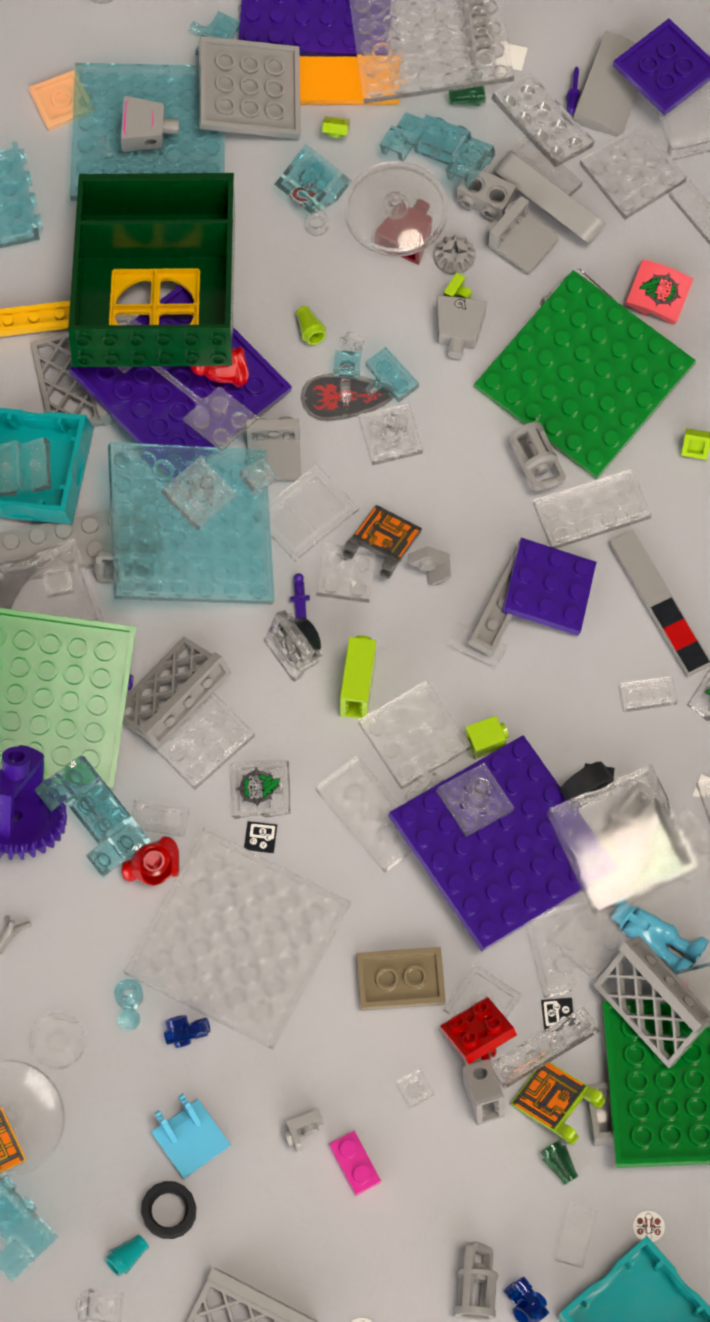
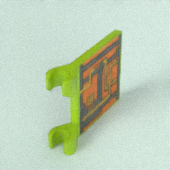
(552, 1097)

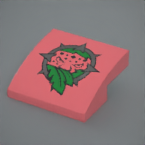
(658, 291)

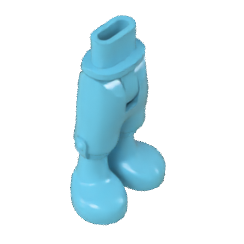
(658, 934)

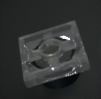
(293, 643)

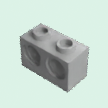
(489, 188)

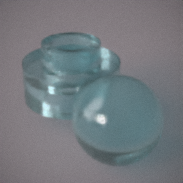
(129, 1018)

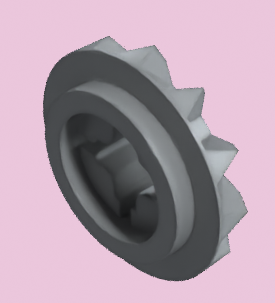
(445, 259)

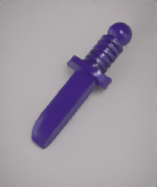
(573, 94)
(300, 597)

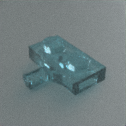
(221, 27)
(390, 376)

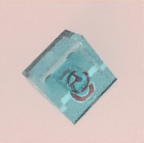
(312, 181)

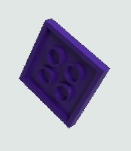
(665, 66)
(549, 586)

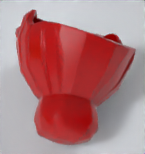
(235, 374)
(153, 862)

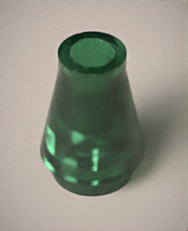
(468, 96)
(559, 1161)

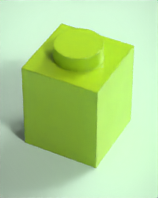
(486, 736)

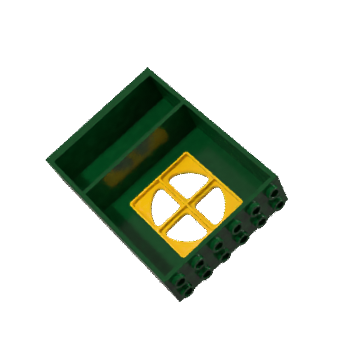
(153, 232)

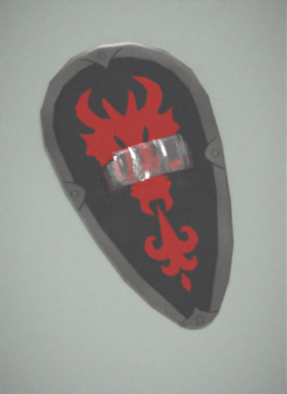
(340, 398)

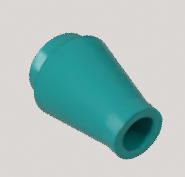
(126, 1255)

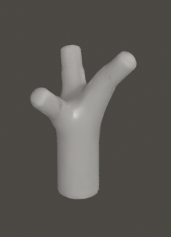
(10, 931)

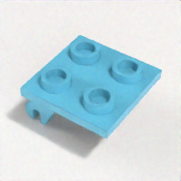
(190, 1137)

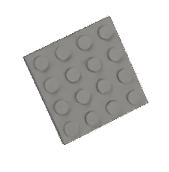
(249, 87)

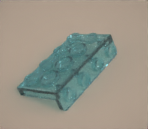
(17, 215)

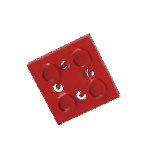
(481, 1035)

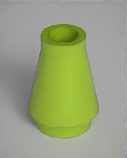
(310, 326)

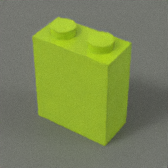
(358, 677)

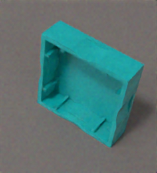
(69, 449)
(639, 1289)

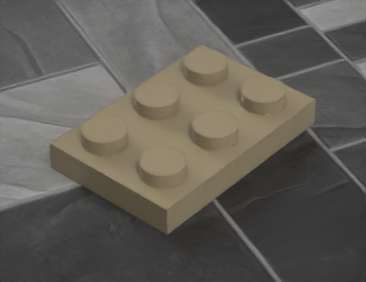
(401, 978)

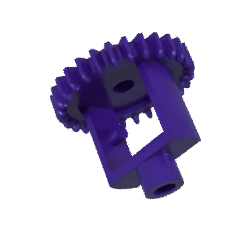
(24, 817)

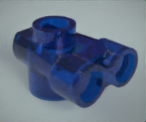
(181, 1031)
(529, 1304)

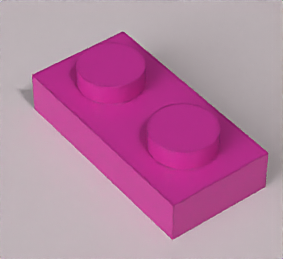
(355, 1163)

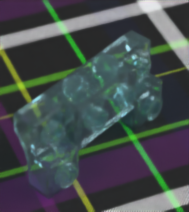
(440, 142)
(97, 810)
(21, 1229)

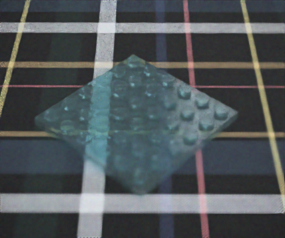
(99, 111)
(162, 554)

